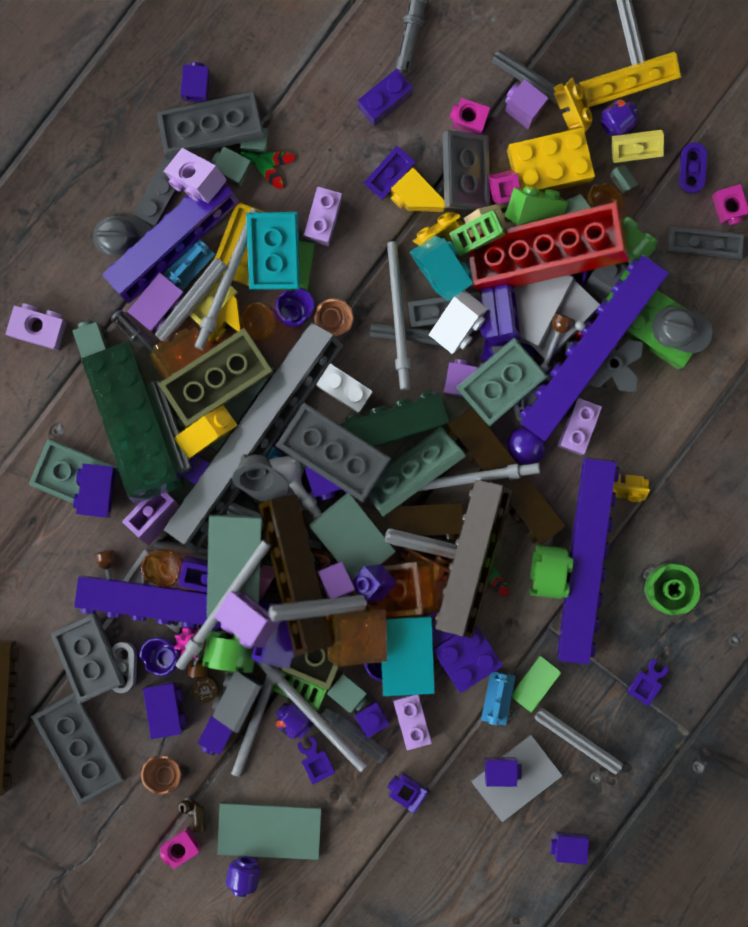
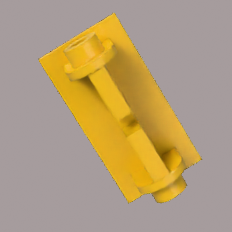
(571, 97)
(445, 225)
(634, 489)

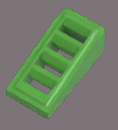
(489, 237)
(318, 698)

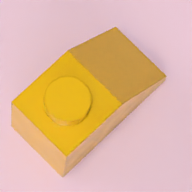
(416, 194)
(206, 431)

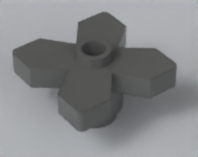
(622, 375)

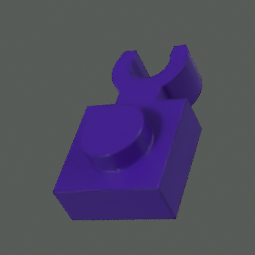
(645, 686)
(317, 763)

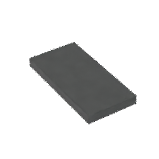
(210, 124)
(333, 452)
(78, 748)

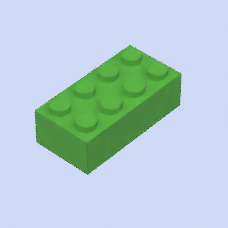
(642, 329)

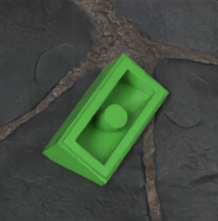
(535, 684)

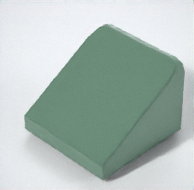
(257, 145)
(623, 179)

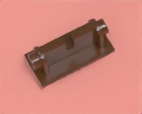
(440, 563)

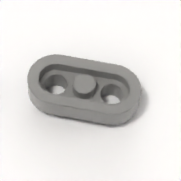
(127, 666)

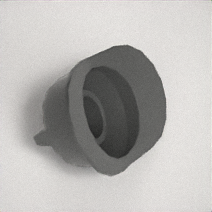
(118, 233)
(682, 329)
(259, 478)

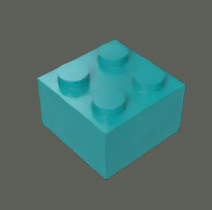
(441, 267)

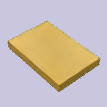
(230, 240)

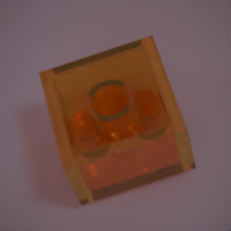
(414, 590)
(358, 637)

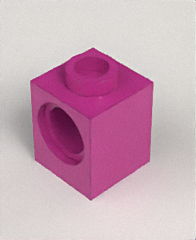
(475, 126)
(503, 185)
(735, 195)
(184, 838)

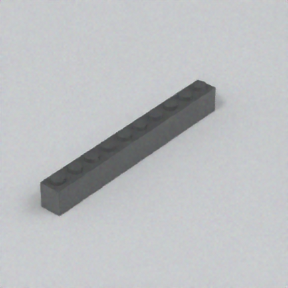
(254, 434)

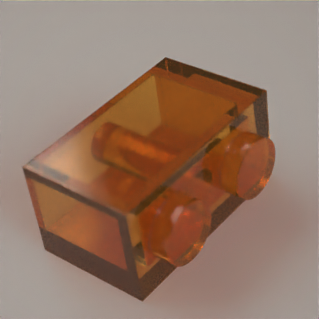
(178, 353)

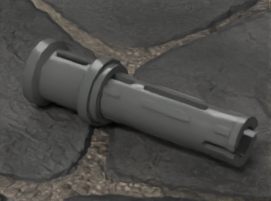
(413, 22)

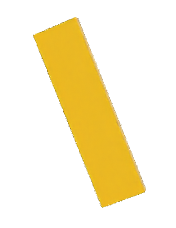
(630, 79)

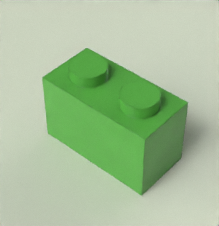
(532, 205)

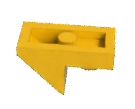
(229, 316)

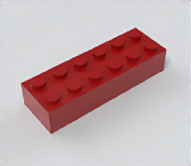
(551, 248)

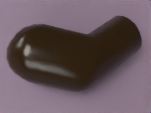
(195, 811)

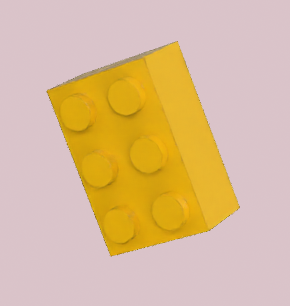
(552, 161)

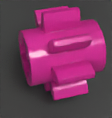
(184, 637)

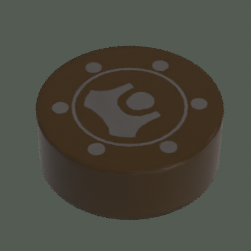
(205, 689)

